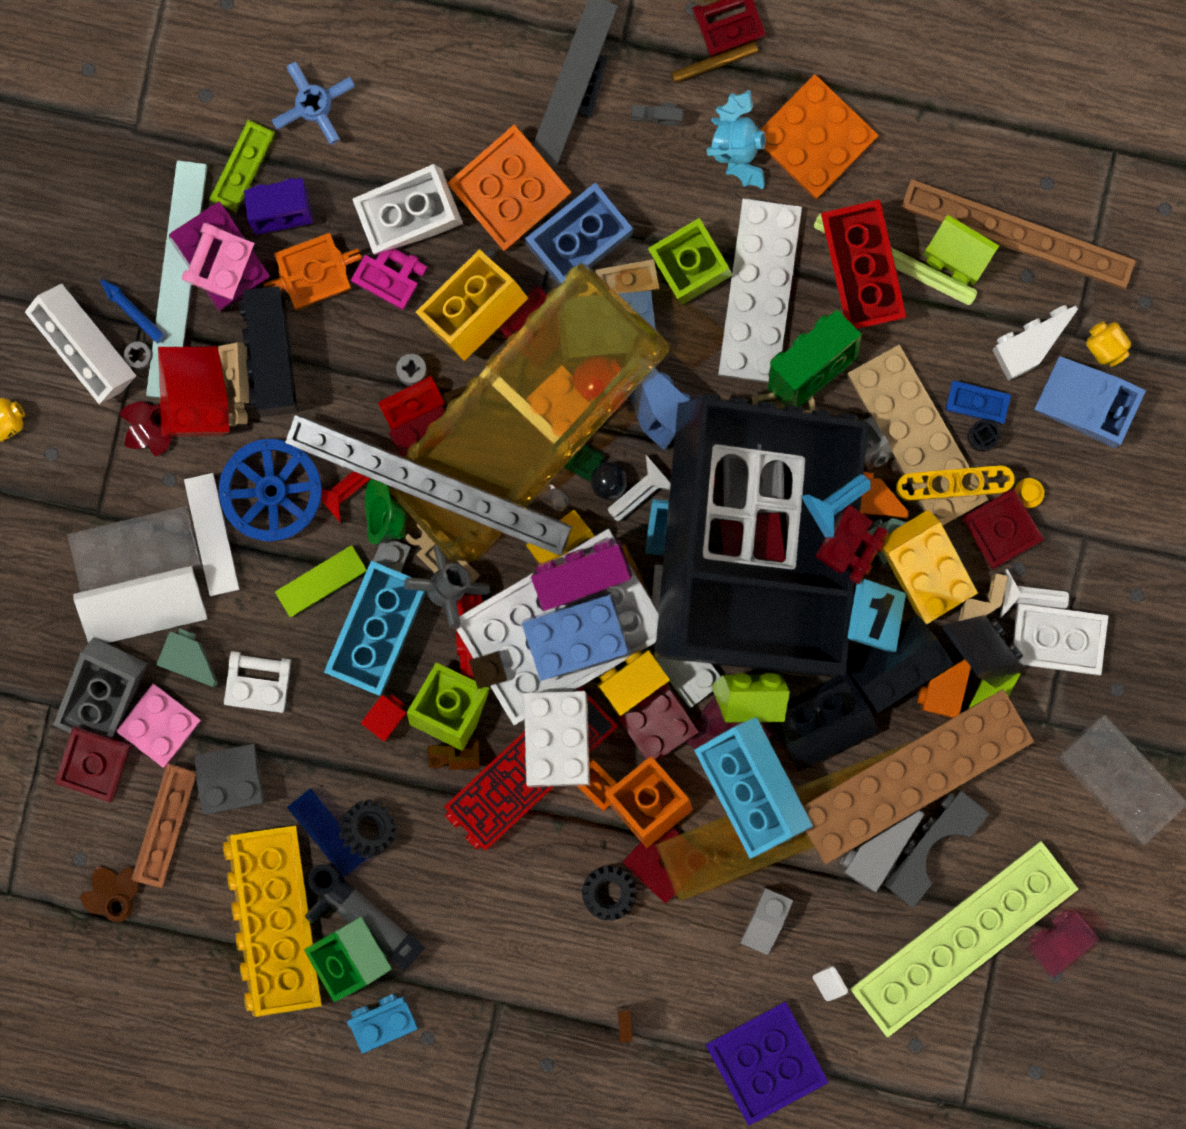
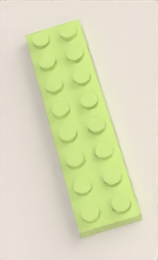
(963, 939)

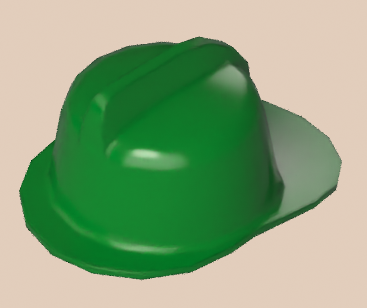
(383, 513)

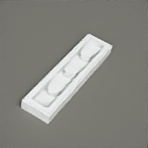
(211, 534)

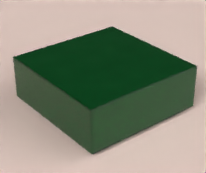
(584, 462)

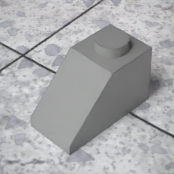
(766, 921)

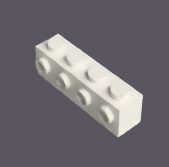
(80, 343)

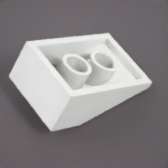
(407, 210)

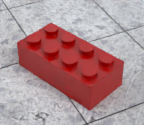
(863, 264)

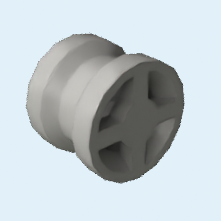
(411, 374)

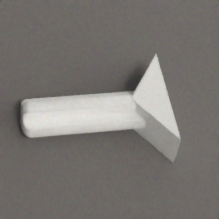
(639, 492)
(1031, 596)

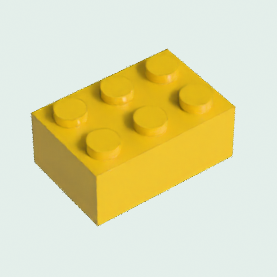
(472, 305)
(927, 567)

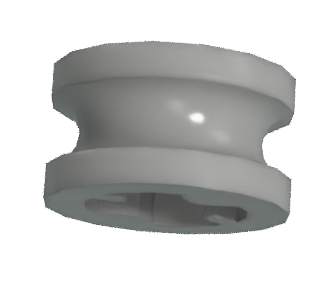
(138, 365)

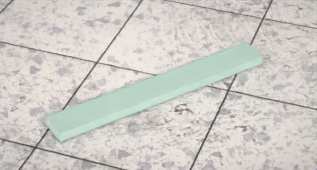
(174, 292)

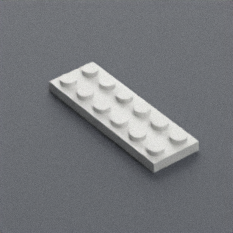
(759, 289)

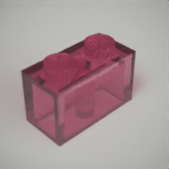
(1062, 942)

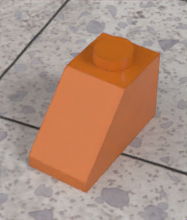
(881, 502)
(945, 691)

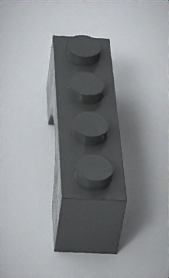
(909, 877)

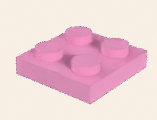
(158, 725)

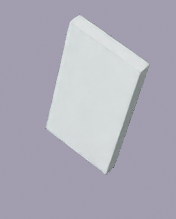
(140, 606)

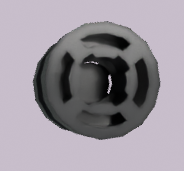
(978, 437)

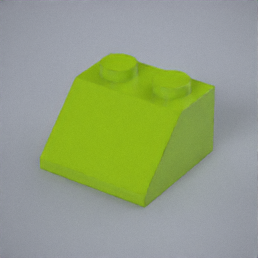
(960, 251)
(752, 696)
(448, 706)

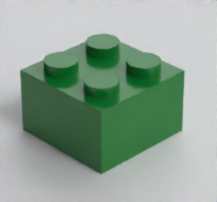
(347, 959)

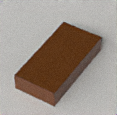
(624, 1024)

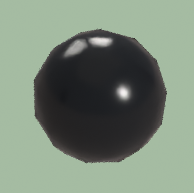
(609, 480)

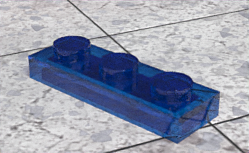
(324, 831)

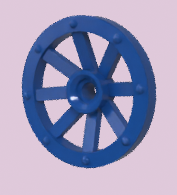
(262, 484)

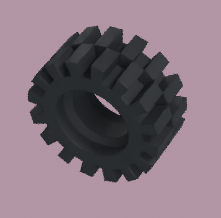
(382, 819)
(614, 911)

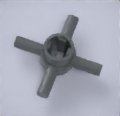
(447, 587)

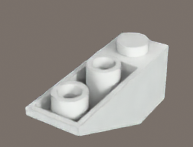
(1026, 350)

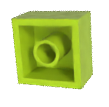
(690, 261)

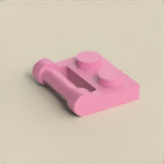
(227, 266)

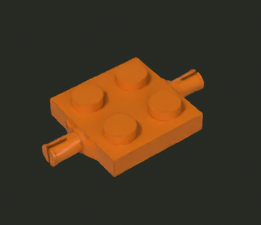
(313, 271)

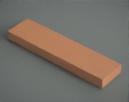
(164, 826)

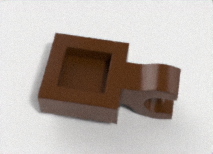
(457, 759)

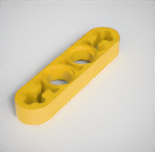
(954, 480)

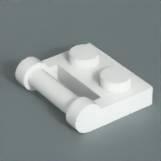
(254, 692)

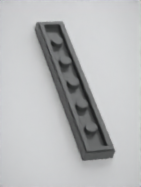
(574, 80)

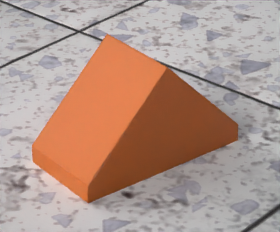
(599, 784)

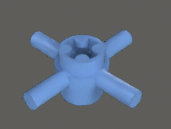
(306, 93)

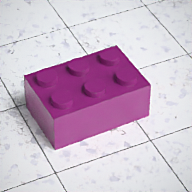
(187, 239)
(581, 574)

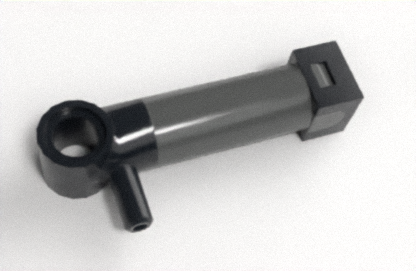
(351, 904)

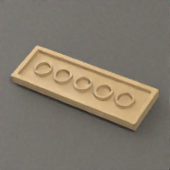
(914, 429)

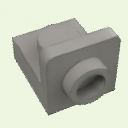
(877, 446)

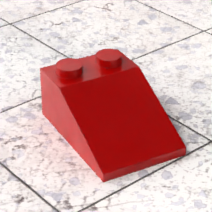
(192, 392)

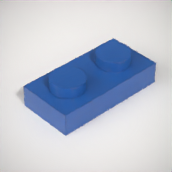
(977, 402)

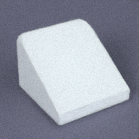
(830, 983)

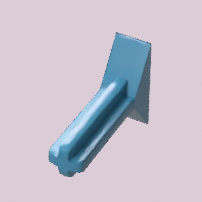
(824, 511)

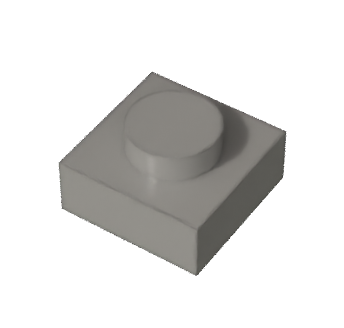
(392, 554)

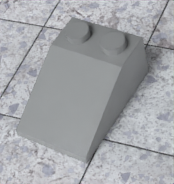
(874, 858)

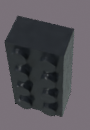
(270, 351)

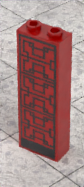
(500, 790)

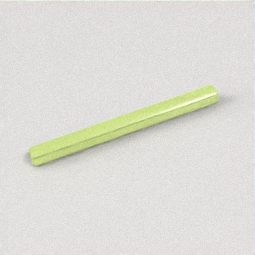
(925, 274)

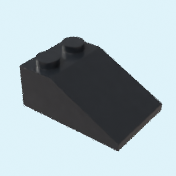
(985, 648)

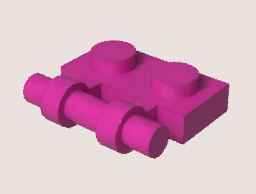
(385, 282)

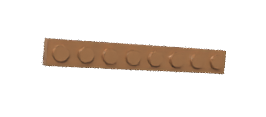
(1020, 234)

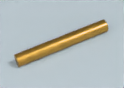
(714, 62)

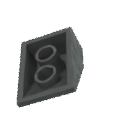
(100, 689)

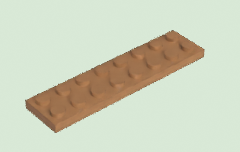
(915, 776)

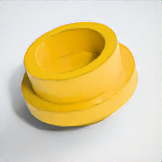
(1030, 492)

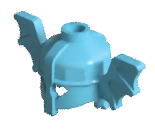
(738, 140)

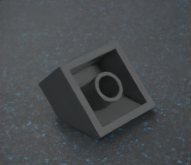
(229, 779)

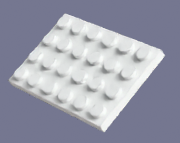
(498, 626)

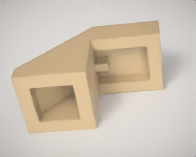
(974, 608)

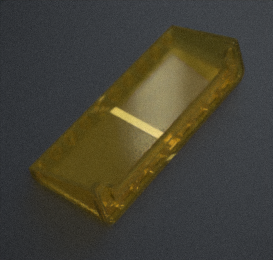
(534, 405)

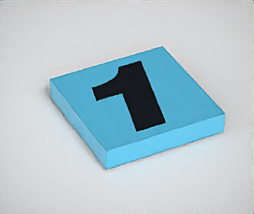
(876, 615)

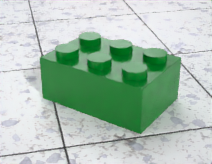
(814, 360)

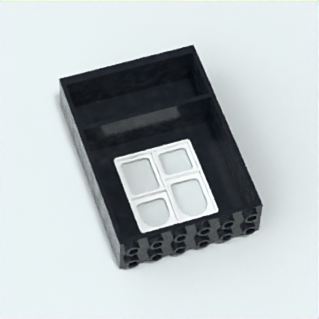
(742, 607)

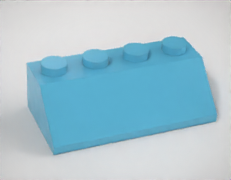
(753, 787)

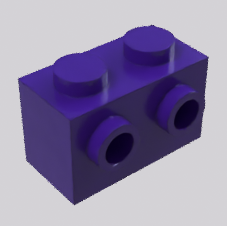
(278, 206)

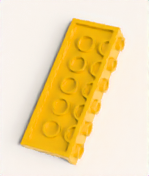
(271, 921)

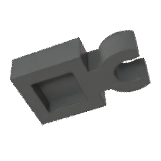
(663, 115)

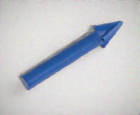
(116, 295)

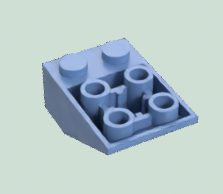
(1090, 401)
(656, 407)

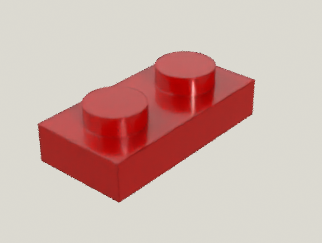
(411, 402)

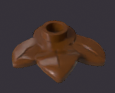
(109, 889)

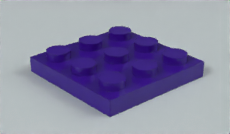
(766, 1063)

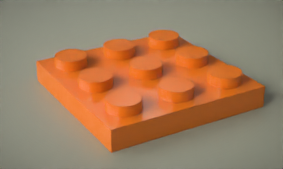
(816, 137)
(509, 188)

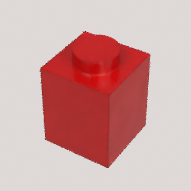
(384, 717)

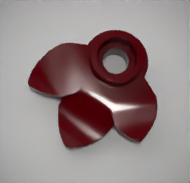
(144, 428)

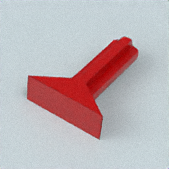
(342, 491)

